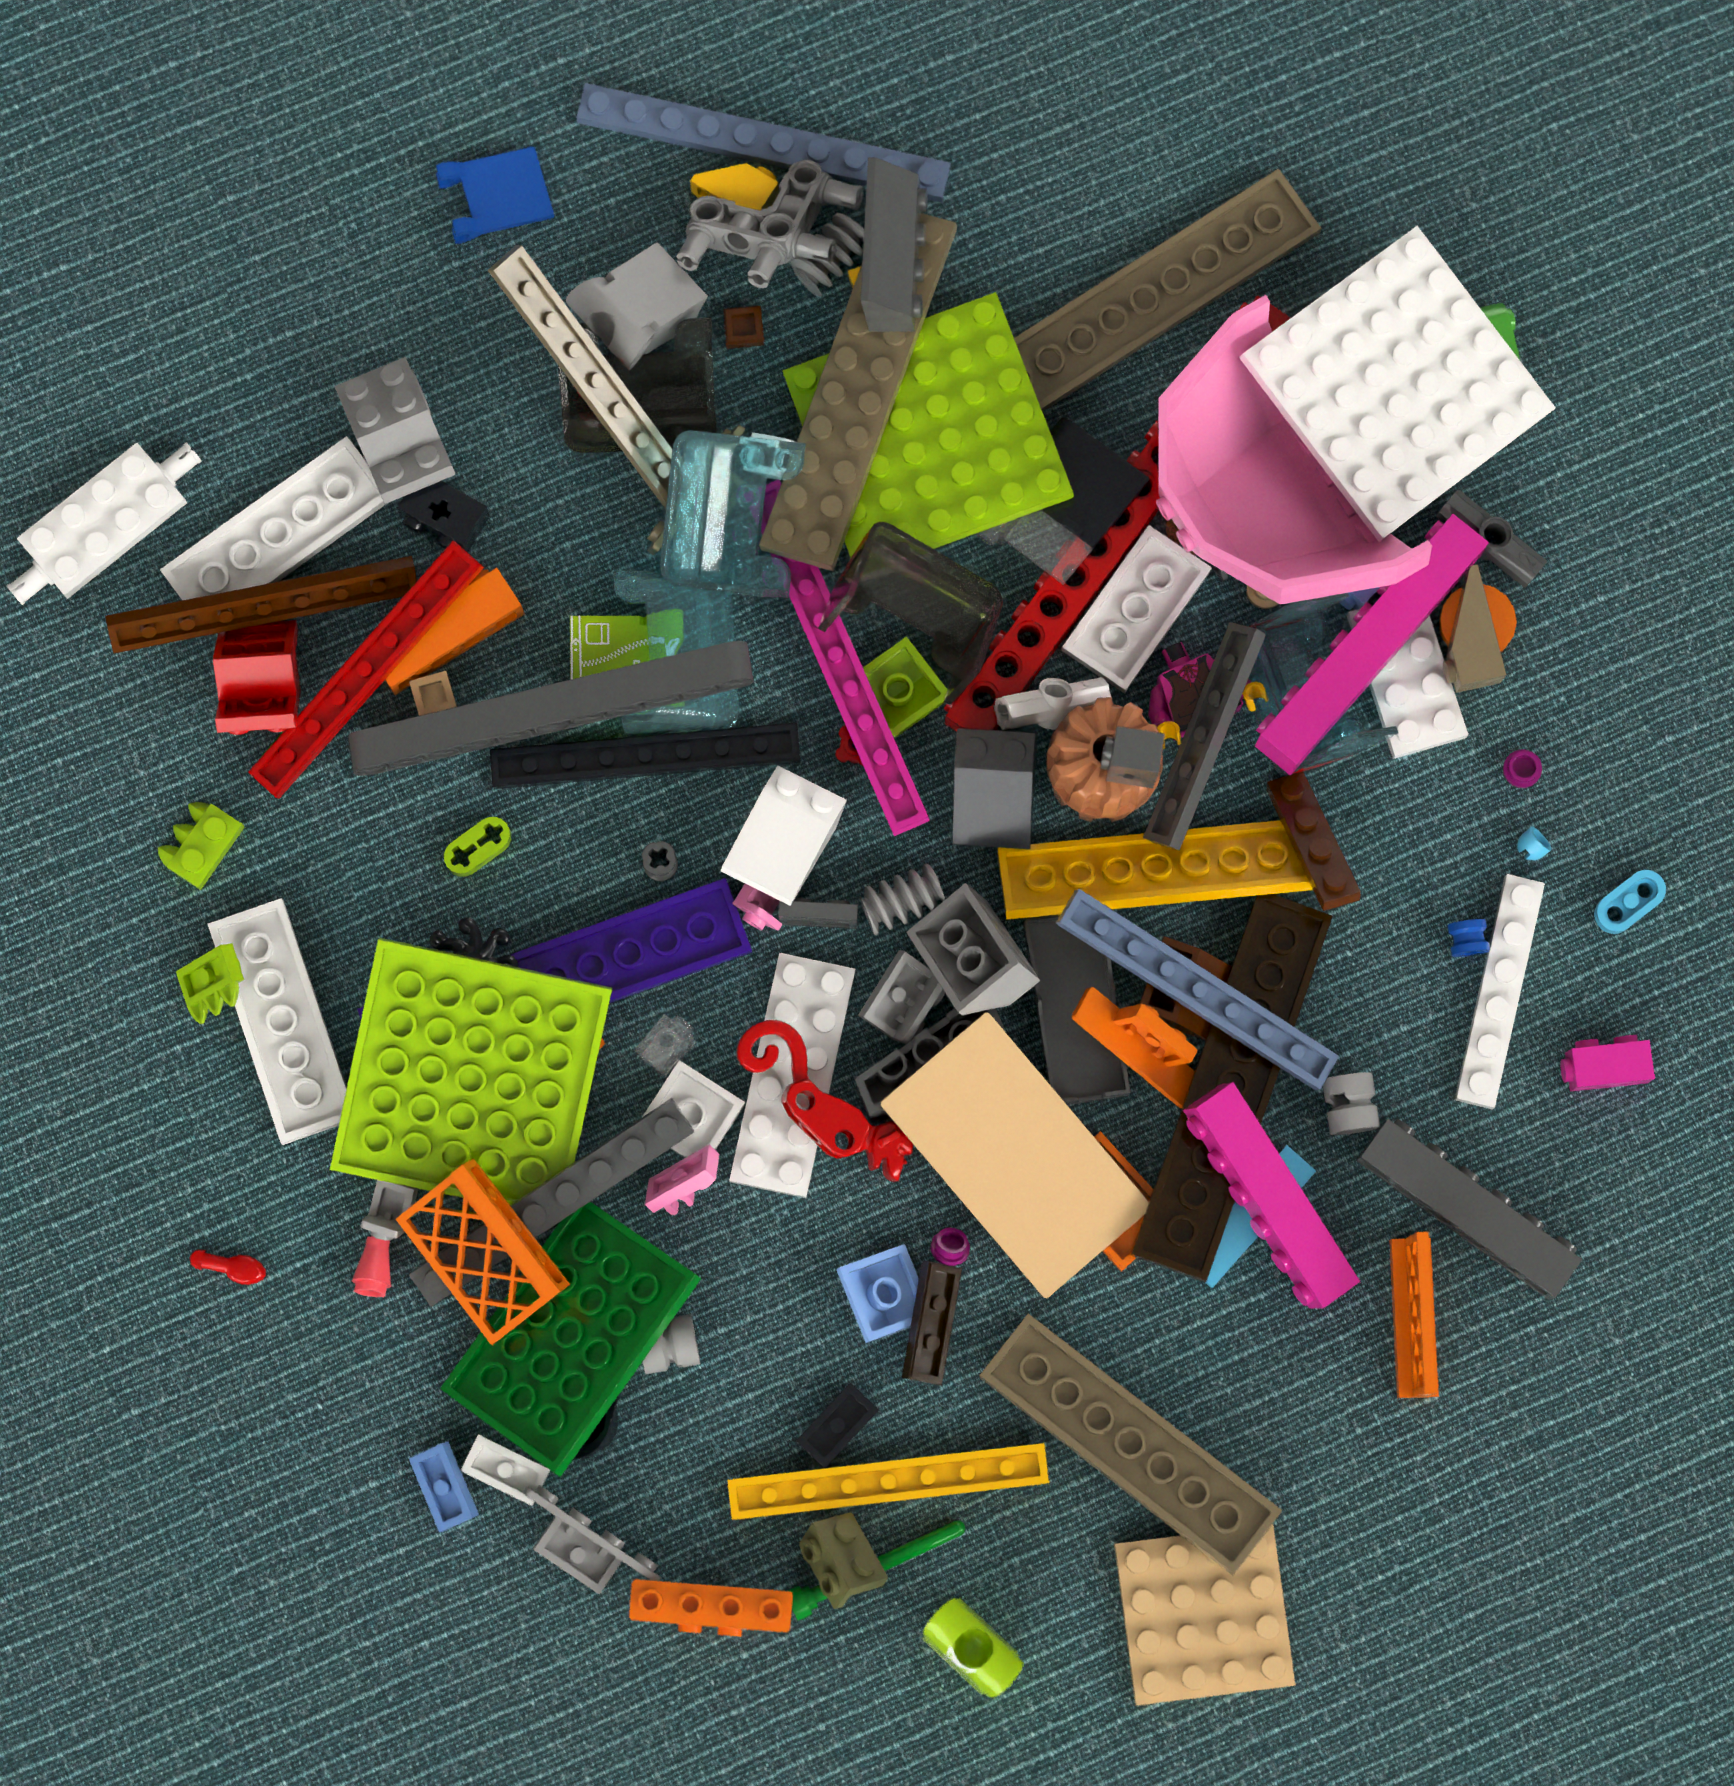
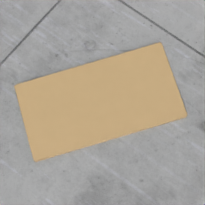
(1015, 1155)

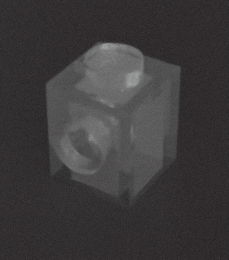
(666, 1044)

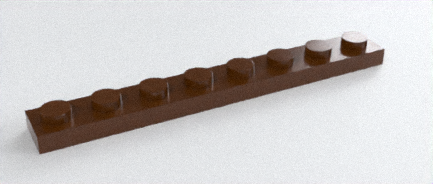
(260, 604)

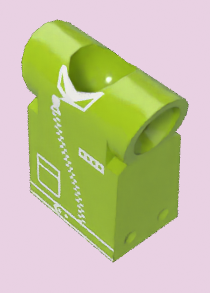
(606, 643)
(972, 1648)

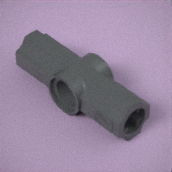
(1511, 554)

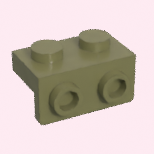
(841, 1558)

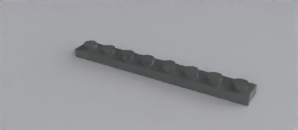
(569, 1190)

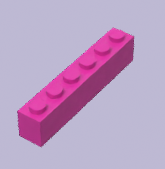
(1270, 1196)

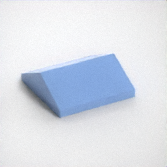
(881, 1292)

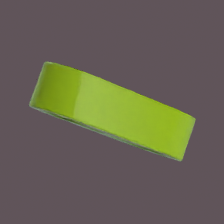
(472, 839)

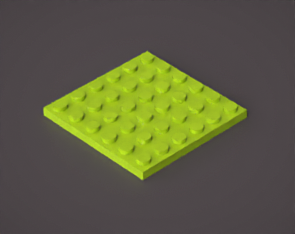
(961, 437)
(466, 1067)

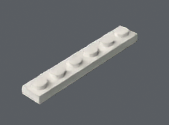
(1499, 991)

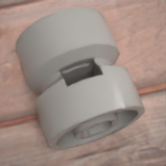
(1351, 1103)
(675, 1345)

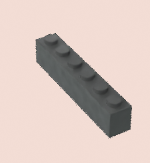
(1470, 1209)

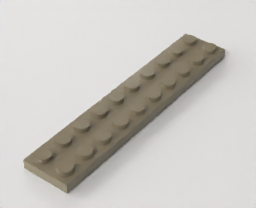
(1164, 287)
(848, 421)

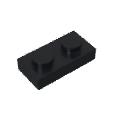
(837, 1425)

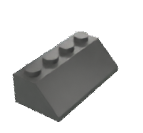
(892, 247)

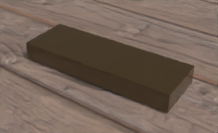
(931, 1323)

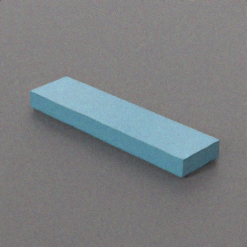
(1238, 1231)

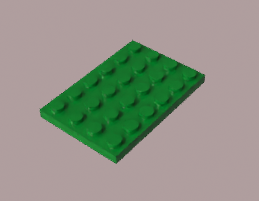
(577, 1352)

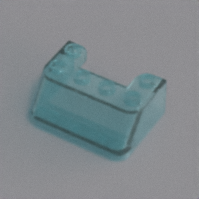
(718, 513)

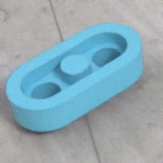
(1629, 902)

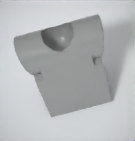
(638, 303)

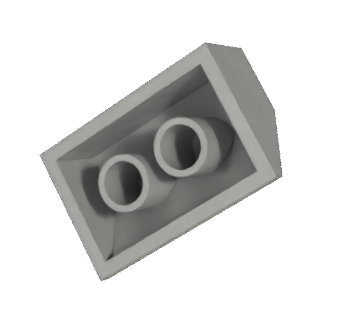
(972, 953)

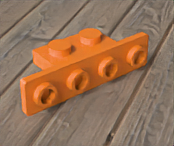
(1140, 1041)
(710, 1605)

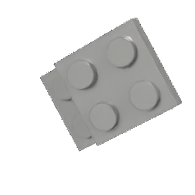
(395, 430)

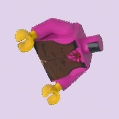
(1180, 688)

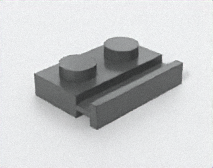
(814, 914)

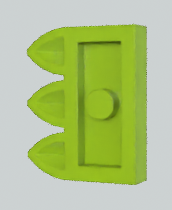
(202, 844)
(211, 982)

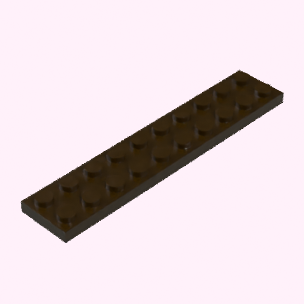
(1190, 1196)

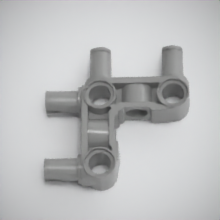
(769, 234)

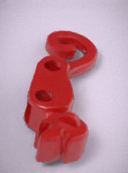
(825, 1112)

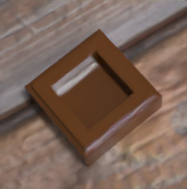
(743, 327)

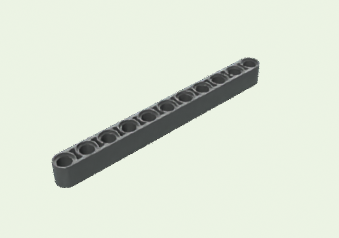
(551, 708)

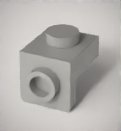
(387, 1204)

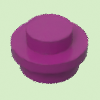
(1522, 768)
(950, 1247)

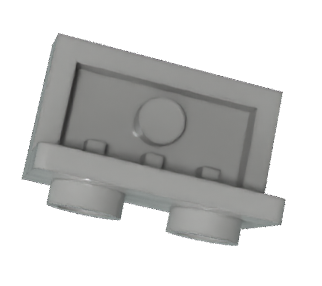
(902, 998)

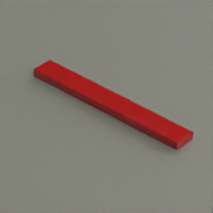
(366, 669)

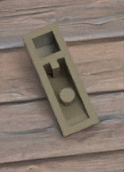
(1473, 648)

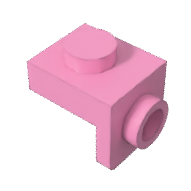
(757, 908)

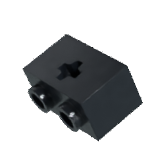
(465, 514)

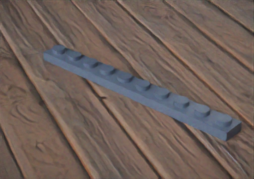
(747, 138)

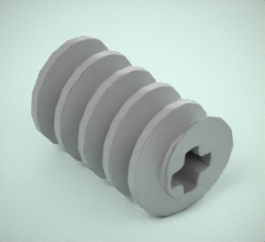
(847, 236)
(901, 898)

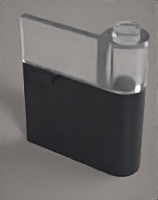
(1068, 531)

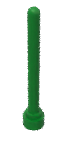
(806, 1598)

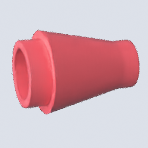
(373, 1270)

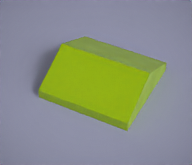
(904, 686)

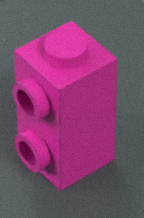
(1608, 1065)

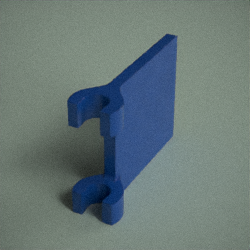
(499, 192)

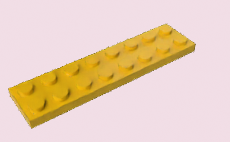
(1140, 873)

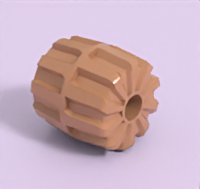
(1075, 763)

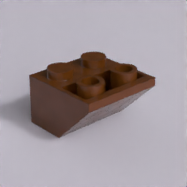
(1171, 1011)

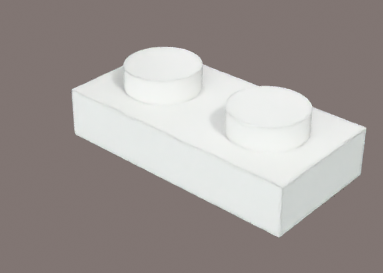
(504, 1469)

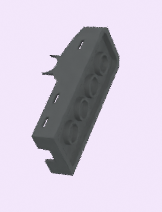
(1073, 1059)

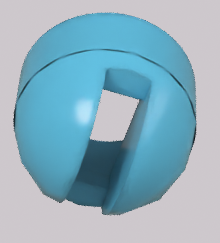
(1534, 843)

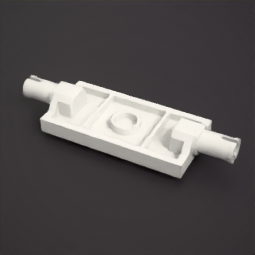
(102, 521)

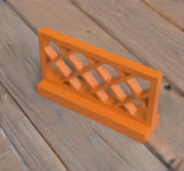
(509, 1232)
(1414, 1316)

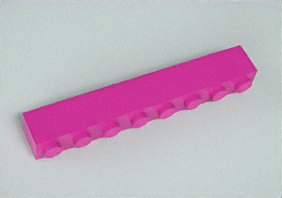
(1367, 647)

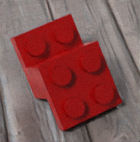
(257, 678)

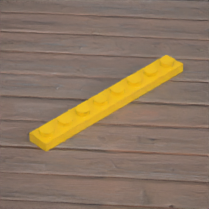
(888, 1481)

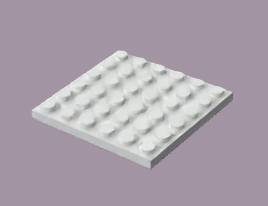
(1397, 383)

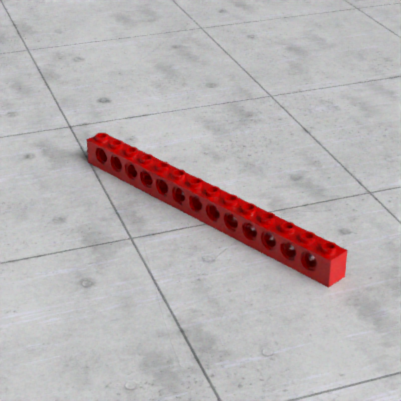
(1071, 600)

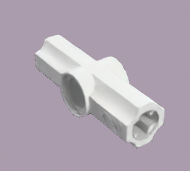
(1048, 703)

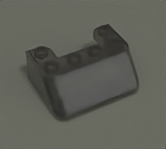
(669, 386)

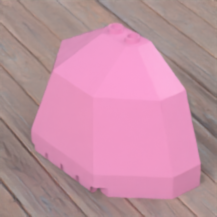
(1253, 490)

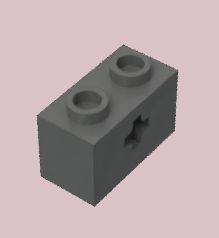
(1133, 757)

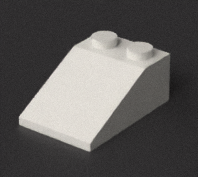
(784, 835)

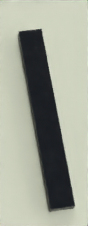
(645, 755)

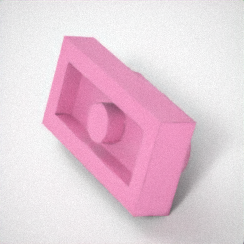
(682, 1180)

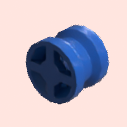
(1468, 938)

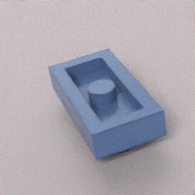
(443, 1486)

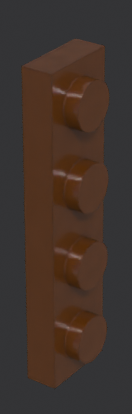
(1313, 841)

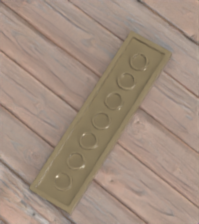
(1130, 1444)

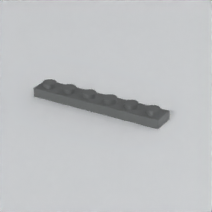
(1204, 735)

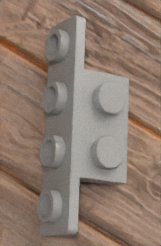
(581, 1550)

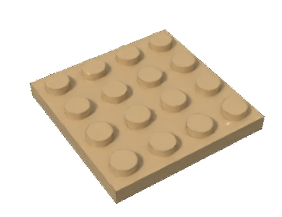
(1197, 1625)

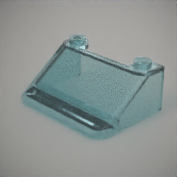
(677, 623)

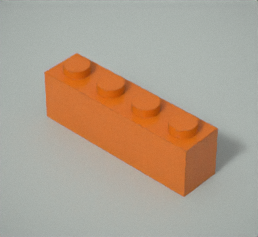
(474, 616)

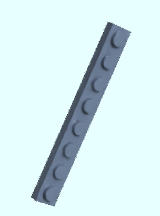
(1197, 989)

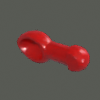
(239, 1268)

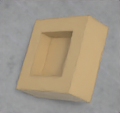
(433, 693)

